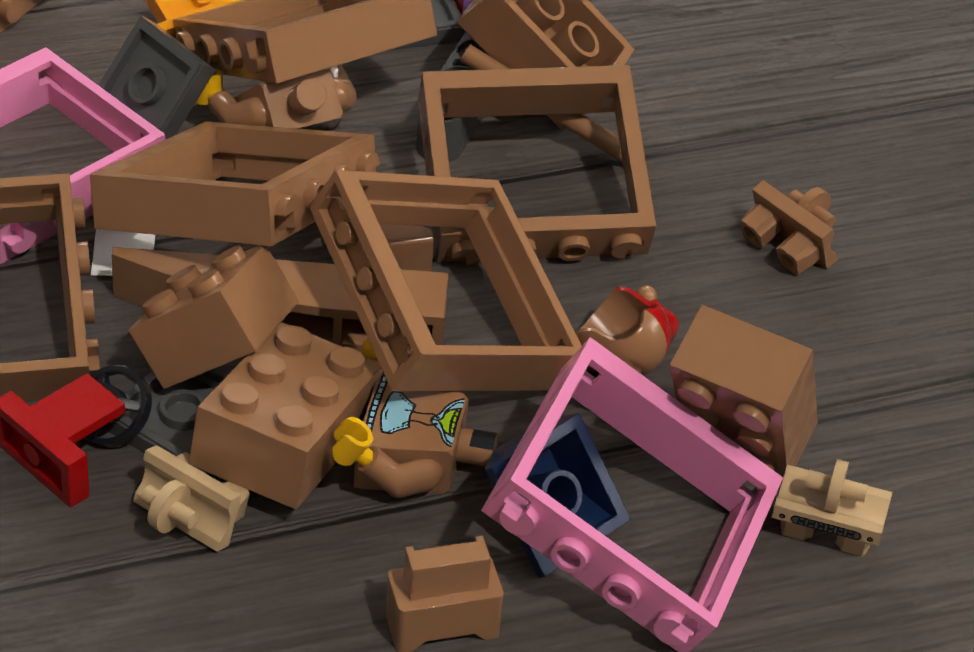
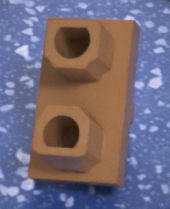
(797, 219)

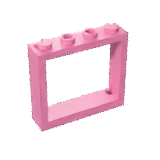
(86, 106)
(678, 441)

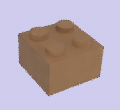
(213, 314)

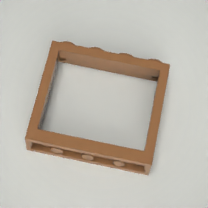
(299, 37)
(541, 93)
(176, 192)
(47, 200)
(350, 221)

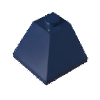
(573, 476)

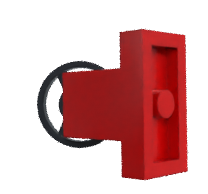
(45, 433)

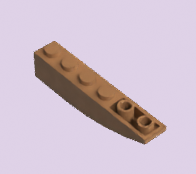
(323, 299)

